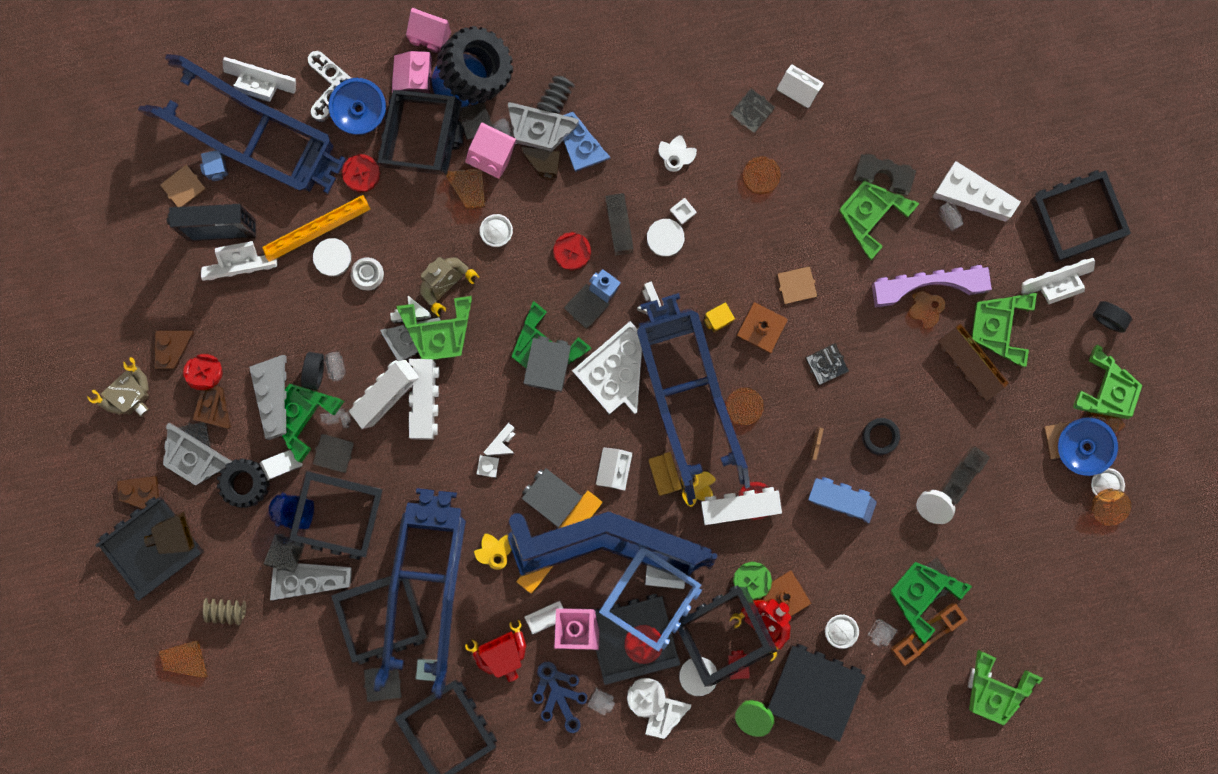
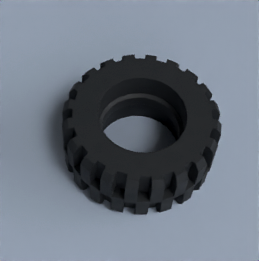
(488, 50)

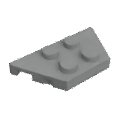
(539, 127)
(191, 457)

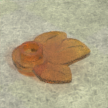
(923, 308)

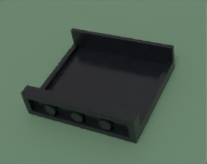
(142, 565)
(612, 655)
(816, 692)

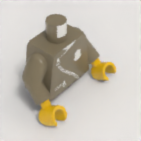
(440, 278)
(125, 393)

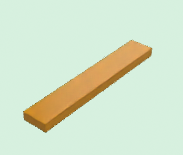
(316, 228)
(583, 510)

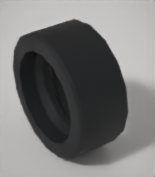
(1112, 316)
(312, 370)
(895, 436)

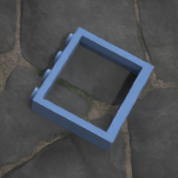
(683, 609)

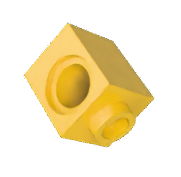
(718, 317)

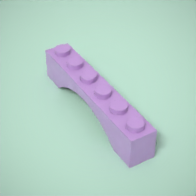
(971, 282)

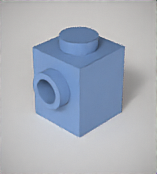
(213, 165)
(604, 285)

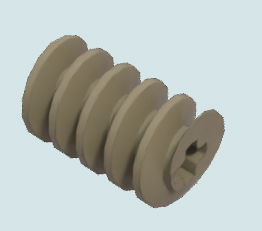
(223, 612)

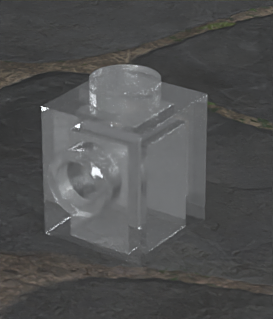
(881, 633)
(601, 701)

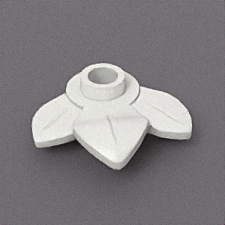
(676, 151)

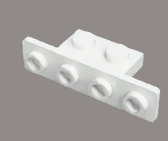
(257, 81)
(236, 260)
(1060, 283)

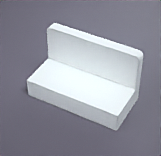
(799, 86)
(614, 468)
(659, 578)

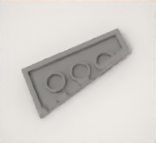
(270, 393)
(308, 580)

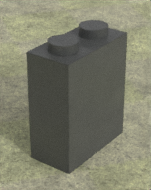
(547, 364)
(551, 497)

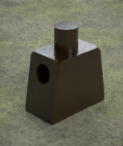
(171, 535)

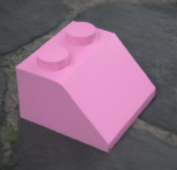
(427, 30)
(412, 72)
(490, 150)
(576, 629)

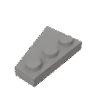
(401, 341)

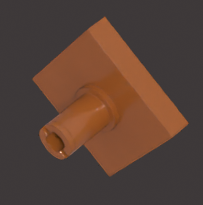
(762, 327)
(789, 591)

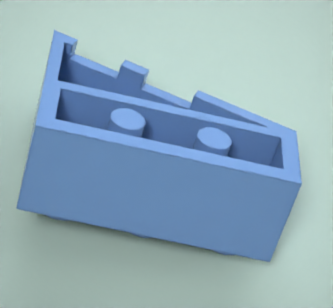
(843, 499)

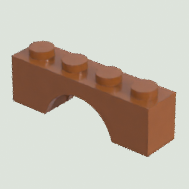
(943, 623)

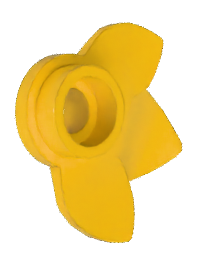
(701, 487)
(493, 548)

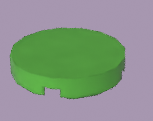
(755, 578)
(754, 718)

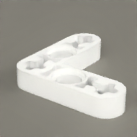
(334, 81)

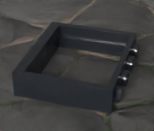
(446, 138)
(212, 222)
(1047, 227)
(319, 545)
(398, 646)
(744, 662)
(470, 707)

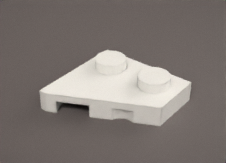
(667, 718)

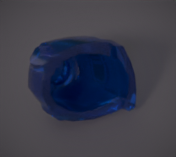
(283, 508)

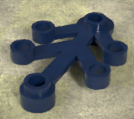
(558, 693)

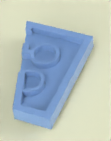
(583, 148)

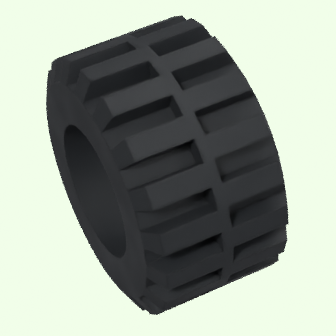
(227, 478)

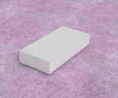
(279, 464)
(543, 618)

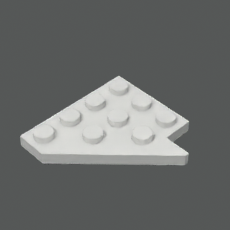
(614, 370)

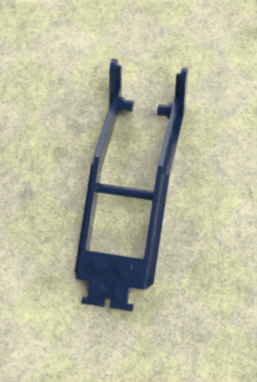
(314, 164)
(665, 324)
(430, 514)
(603, 532)

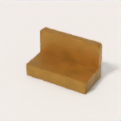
(665, 474)

